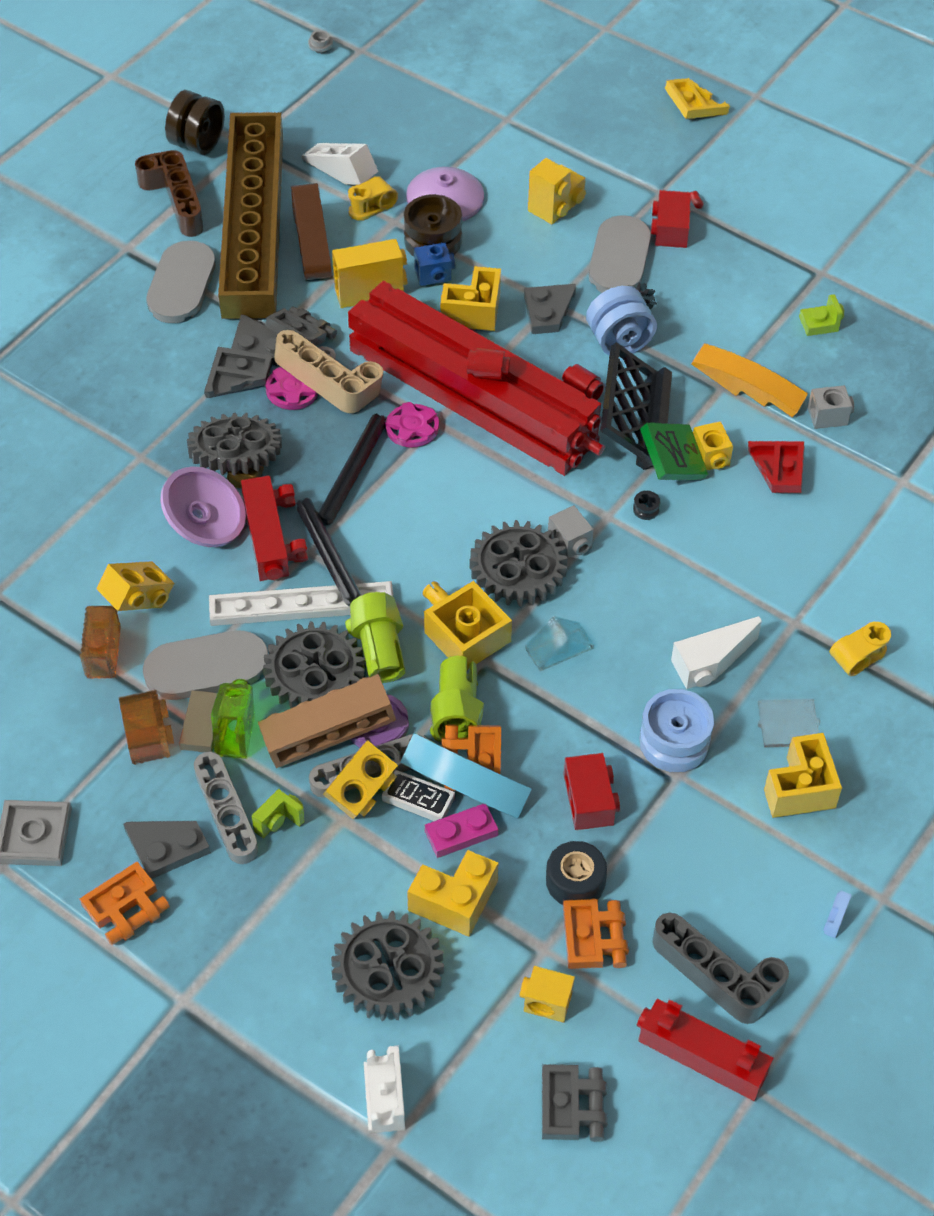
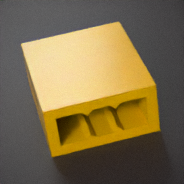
(364, 267)

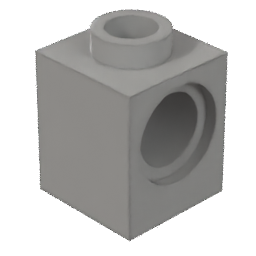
(830, 407)
(572, 530)

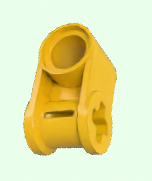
(372, 196)
(861, 647)

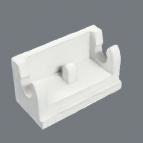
(384, 1091)

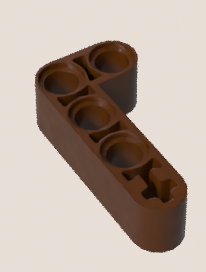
(170, 171)
(311, 231)

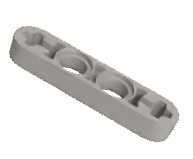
(372, 768)
(225, 807)

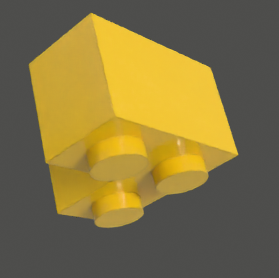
(554, 190)
(476, 303)
(807, 783)
(456, 899)

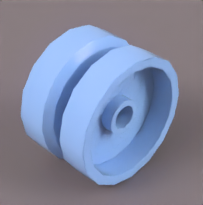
(622, 318)
(676, 730)

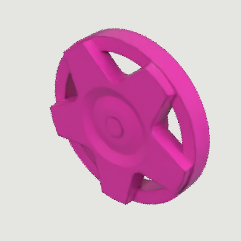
(290, 388)
(412, 421)

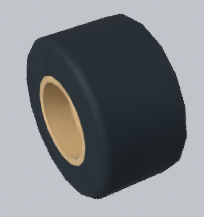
(580, 861)

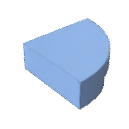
(837, 913)

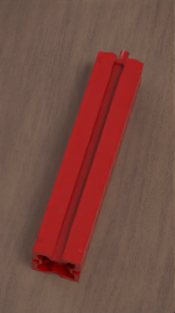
(431, 356)

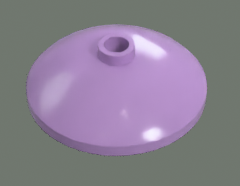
(452, 183)
(203, 506)

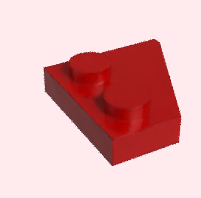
(779, 464)

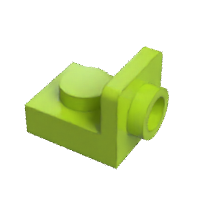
(823, 318)
(273, 812)

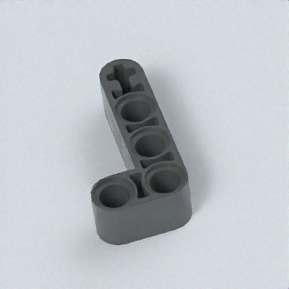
(677, 938)

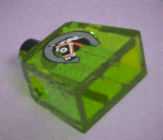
(232, 703)

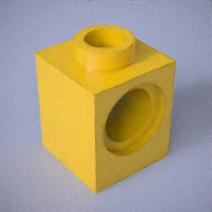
(713, 445)
(547, 993)

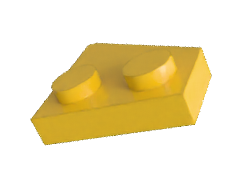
(693, 99)

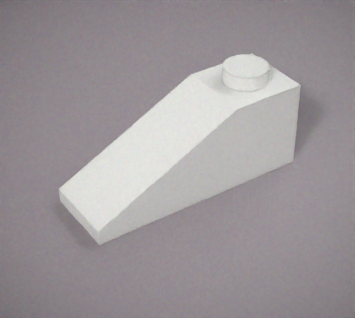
(344, 162)
(708, 655)

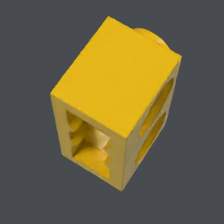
(135, 586)
(355, 775)

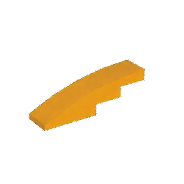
(744, 375)

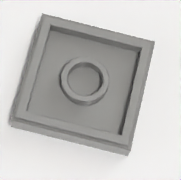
(34, 832)

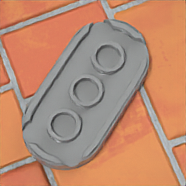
(619, 253)
(181, 281)
(204, 663)

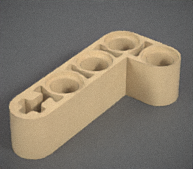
(326, 376)

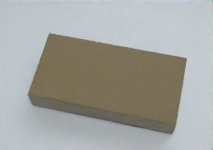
(197, 725)

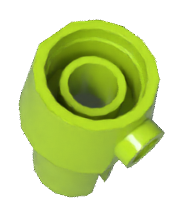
(377, 625)
(456, 698)

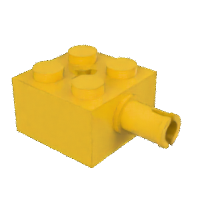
(465, 622)

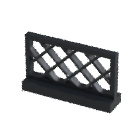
(651, 410)

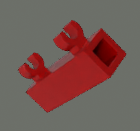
(265, 527)
(704, 1048)

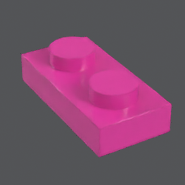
(461, 830)

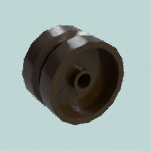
(194, 122)
(432, 221)

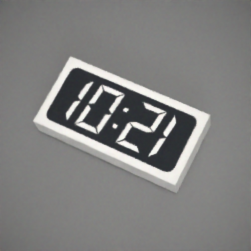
(418, 796)

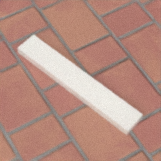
(284, 604)

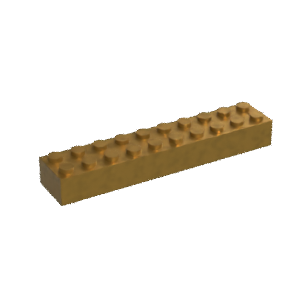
(251, 216)

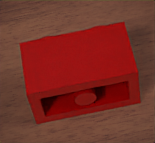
(672, 218)
(590, 791)

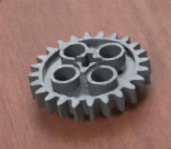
(234, 443)
(518, 563)
(312, 665)
(358, 976)

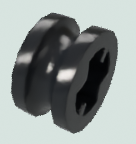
(640, 509)

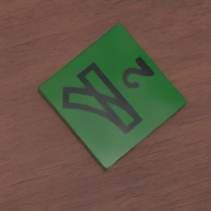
(674, 451)

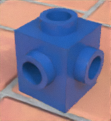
(433, 264)

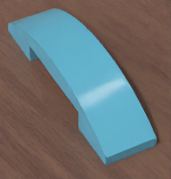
(465, 776)

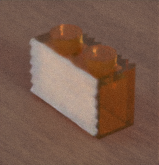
(100, 642)
(145, 727)

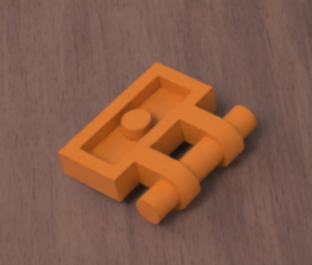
(482, 745)
(119, 895)
(583, 934)

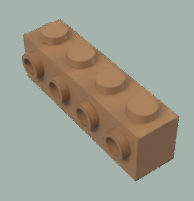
(326, 721)

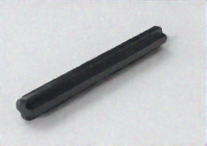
(352, 468)
(328, 550)

